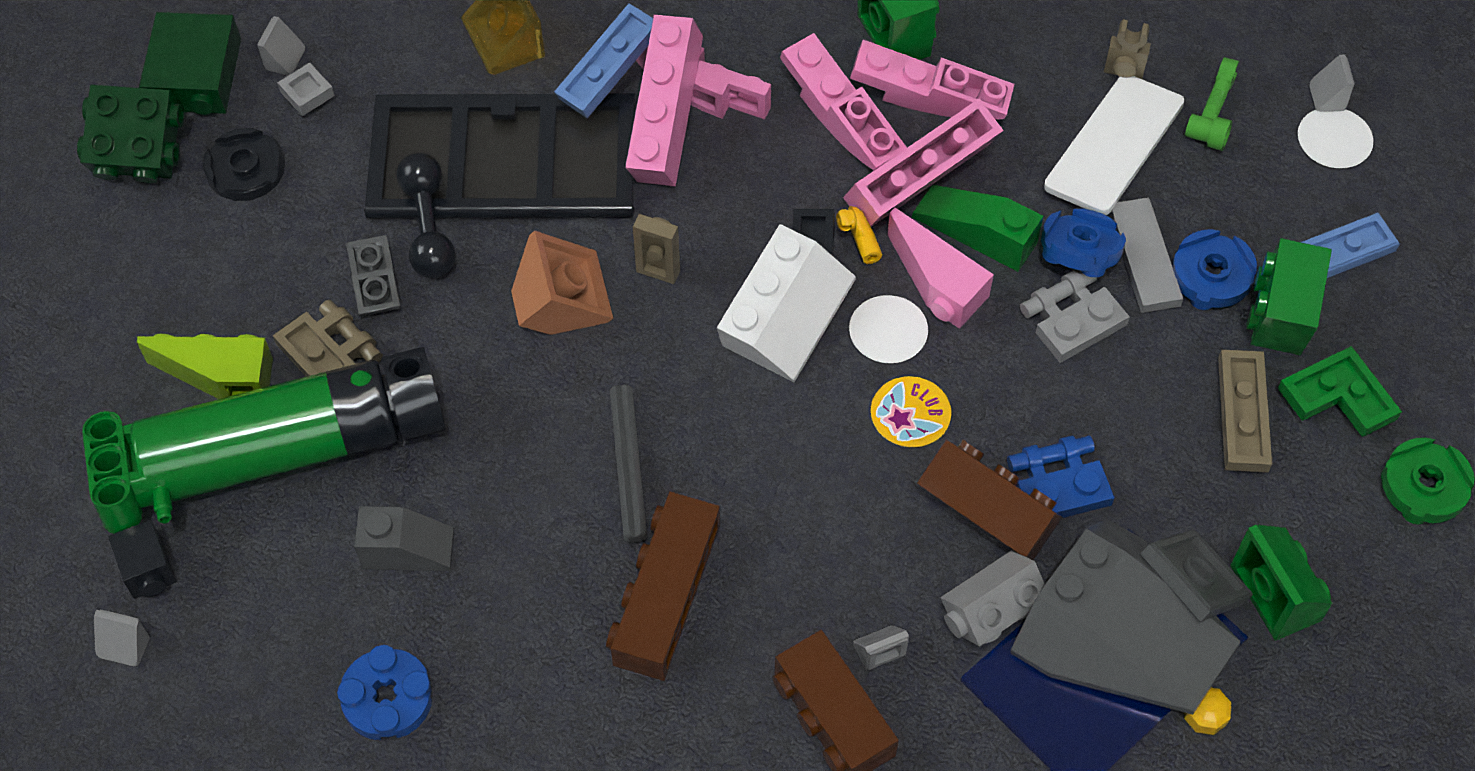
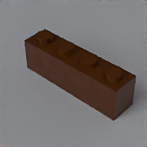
(665, 585)

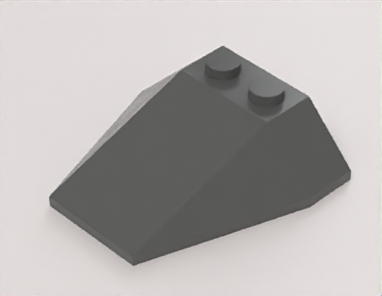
(1121, 628)

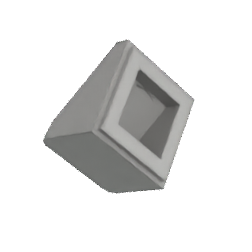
(280, 48)
(1332, 86)
(119, 638)
(881, 646)

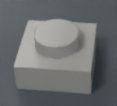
(306, 89)

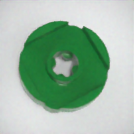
(1417, 501)

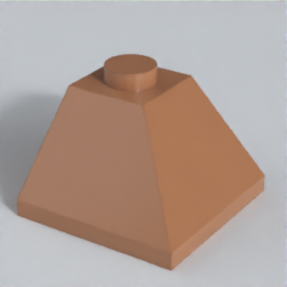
(559, 286)

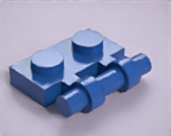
(1074, 489)

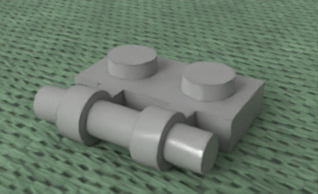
(1078, 325)

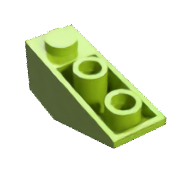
(211, 363)

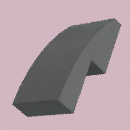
(373, 275)

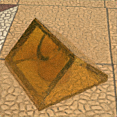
(504, 33)

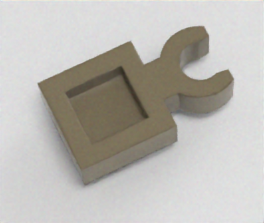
(1128, 52)

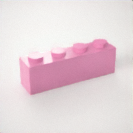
(664, 100)
(924, 162)

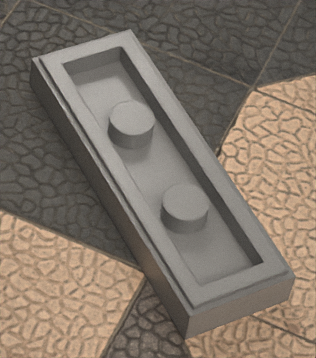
(1146, 256)

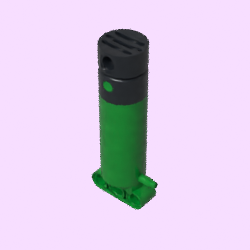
(254, 435)

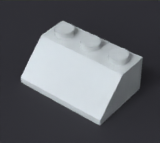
(785, 303)

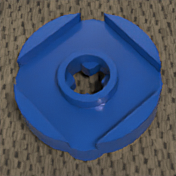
(1092, 256)
(1210, 289)
(382, 668)

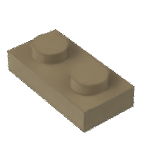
(656, 248)

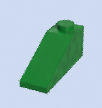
(982, 222)

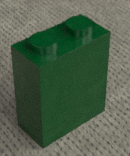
(193, 59)

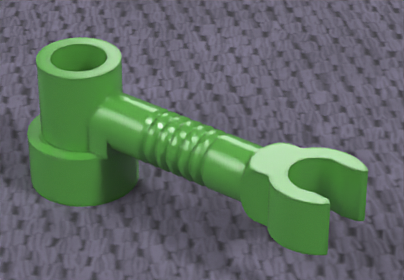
(1209, 126)

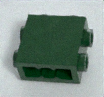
(130, 132)

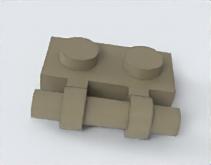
(312, 348)

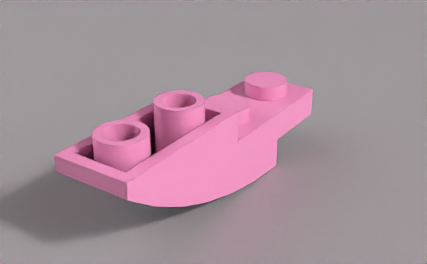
(928, 87)
(722, 89)
(839, 106)

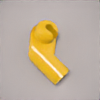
(864, 237)

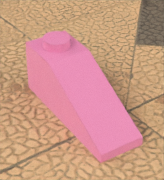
(944, 276)

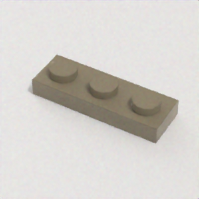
(1244, 411)

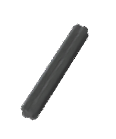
(628, 464)

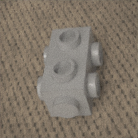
(993, 598)

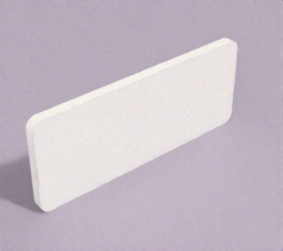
(1114, 144)

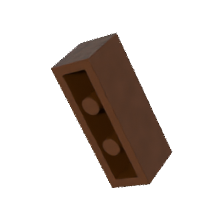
(991, 498)
(834, 706)

